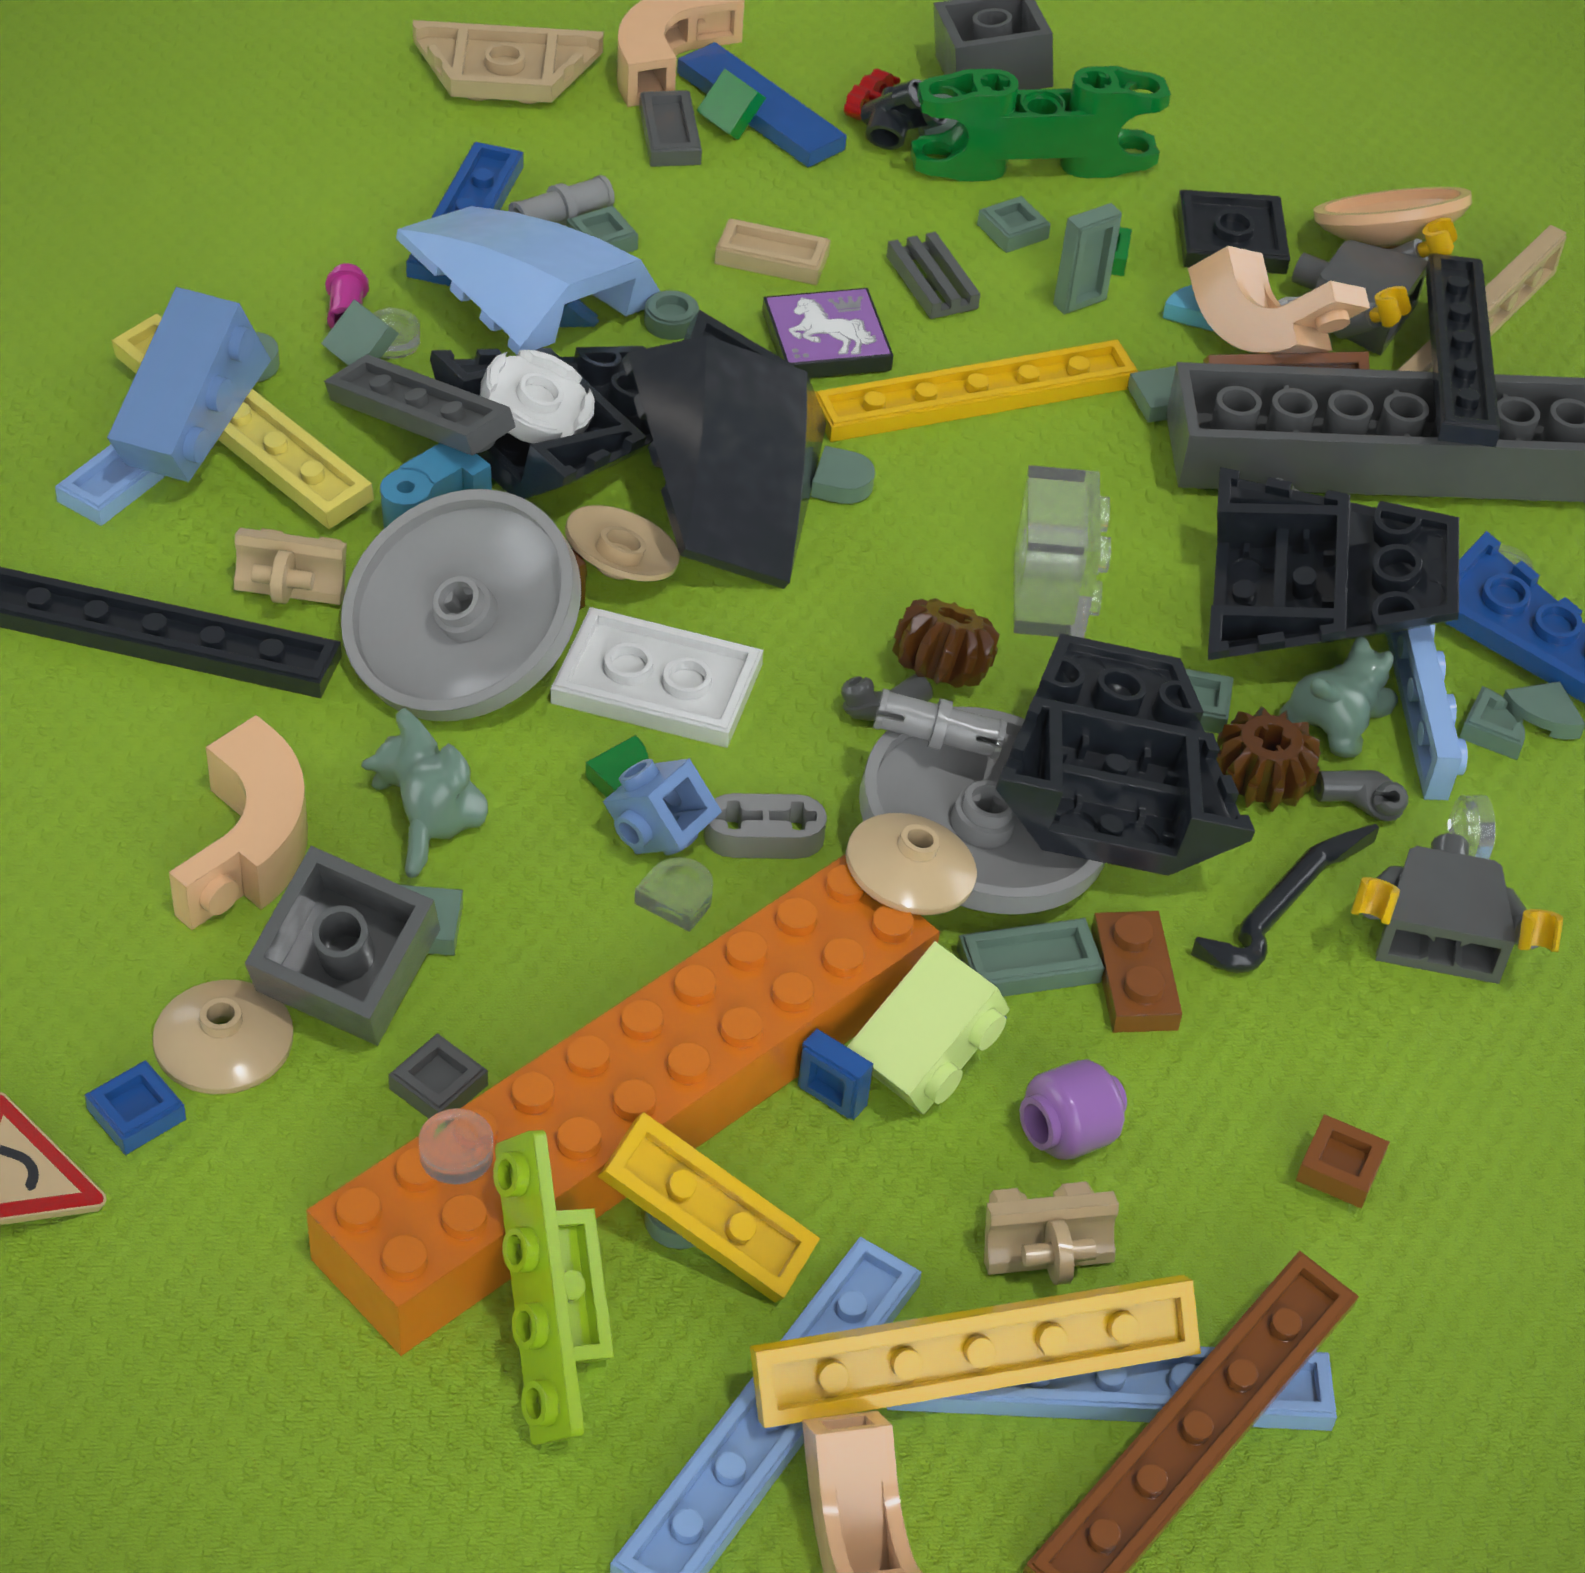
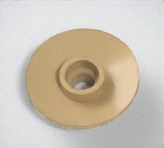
(622, 543)
(911, 863)
(228, 1055)

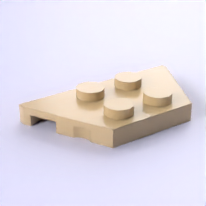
(505, 60)

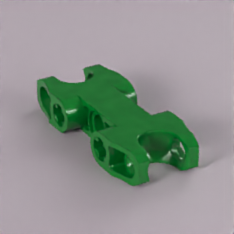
(1010, 124)

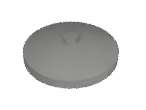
(461, 605)
(961, 795)

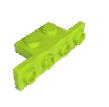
(555, 1287)

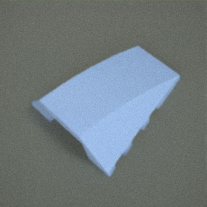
(525, 269)

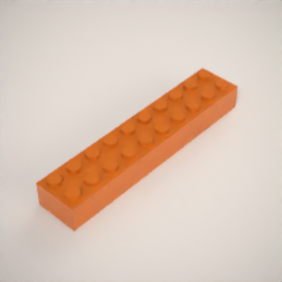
(681, 1049)

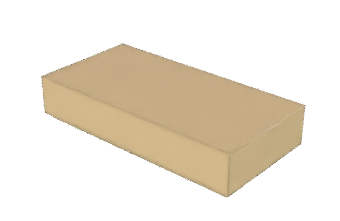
(772, 251)

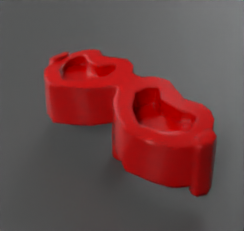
(868, 89)

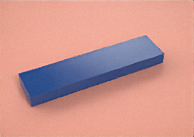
(780, 116)
(480, 182)

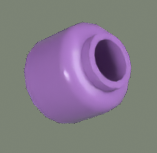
(1073, 1109)

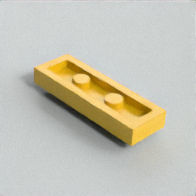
(709, 1207)

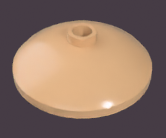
(1391, 215)

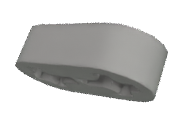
(766, 826)

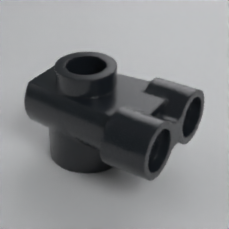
(894, 114)

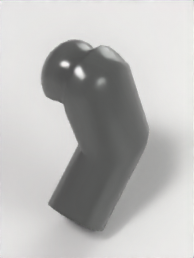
(862, 700)
(1364, 789)

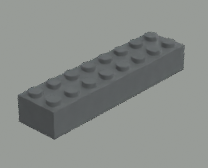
(1372, 433)

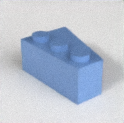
(188, 385)

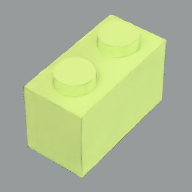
(931, 1028)

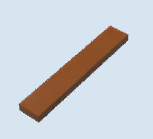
(1199, 1424)

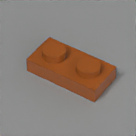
(1136, 972)

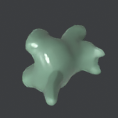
(1345, 698)
(432, 787)

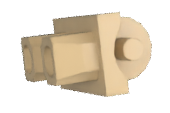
(290, 566)
(1050, 1231)

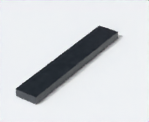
(1461, 351)
(167, 633)

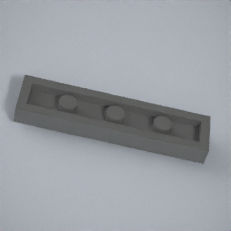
(421, 404)

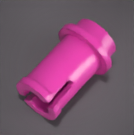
(343, 286)

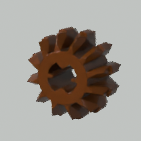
(945, 642)
(1269, 757)

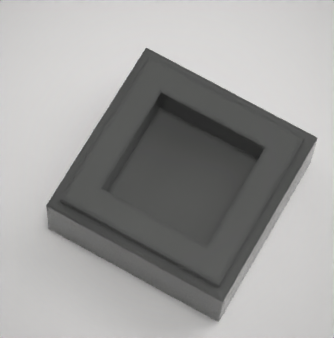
(438, 1078)

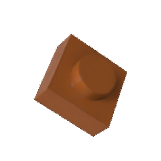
(1342, 1161)

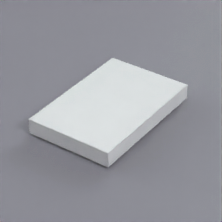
(657, 677)

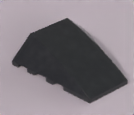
(734, 451)
(544, 466)
(1324, 568)
(1121, 763)

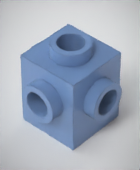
(661, 806)

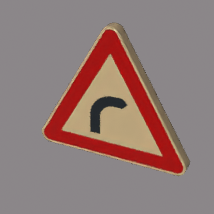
(37, 1175)

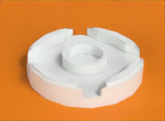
(541, 395)

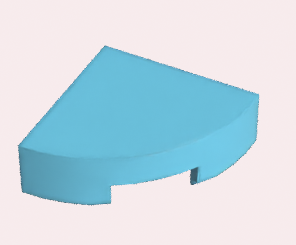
(1184, 309)

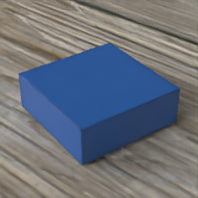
(835, 1074)
(135, 1107)

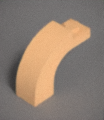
(660, 30)
(1243, 311)
(260, 855)
(856, 1494)

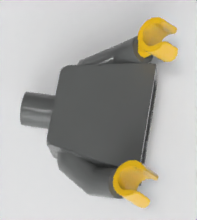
(1389, 276)
(1452, 913)

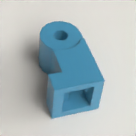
(429, 476)

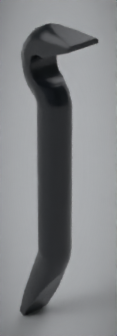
(1277, 902)

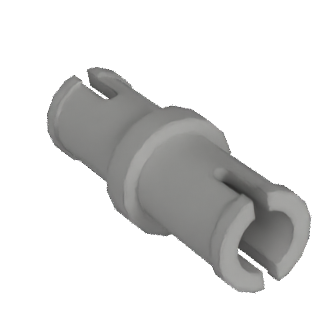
(566, 202)
(940, 724)

